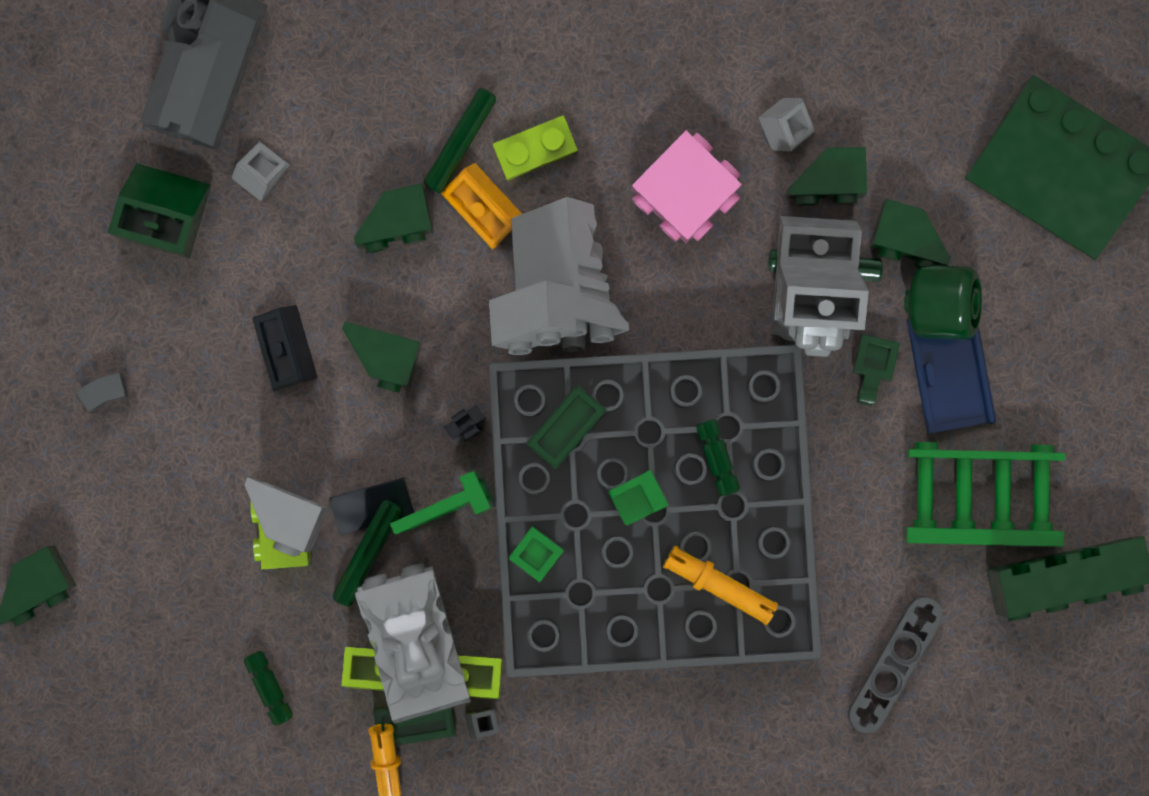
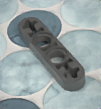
(899, 667)

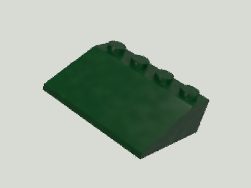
(1063, 167)

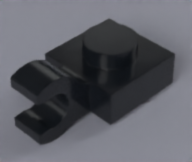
(466, 424)

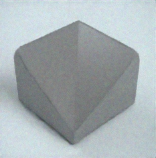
(786, 124)

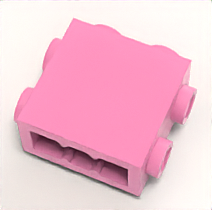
(687, 188)

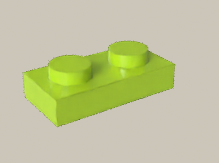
(535, 148)

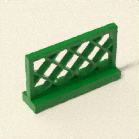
(474, 493)

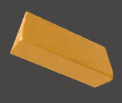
(481, 205)

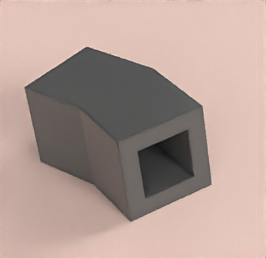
(103, 391)
(472, 724)

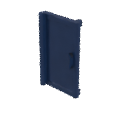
(957, 381)

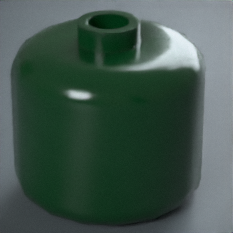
(944, 302)

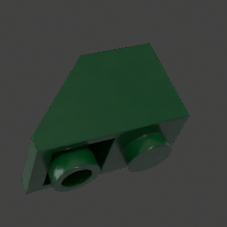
(834, 174)
(395, 217)
(909, 234)
(34, 582)

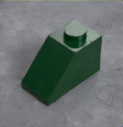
(384, 355)

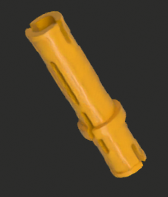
(731, 591)

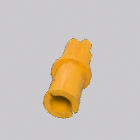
(385, 760)

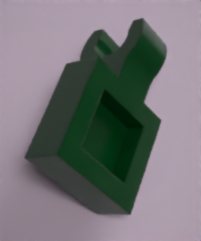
(875, 362)

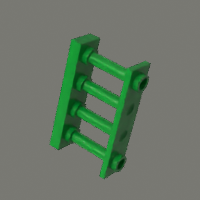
(1001, 529)

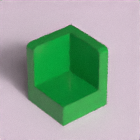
(638, 498)
(536, 554)

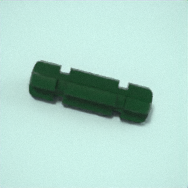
(718, 457)
(268, 688)

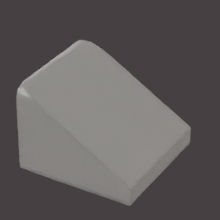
(259, 170)

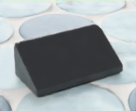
(284, 347)
(357, 508)

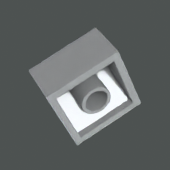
(286, 516)

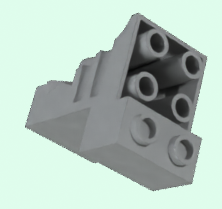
(557, 283)
(818, 283)
(412, 643)

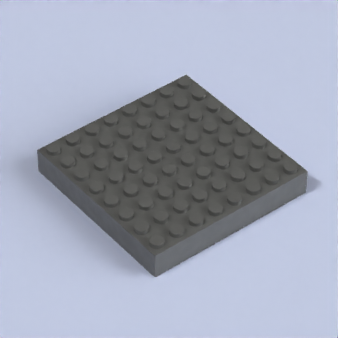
(607, 593)

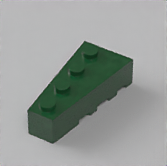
(1069, 577)

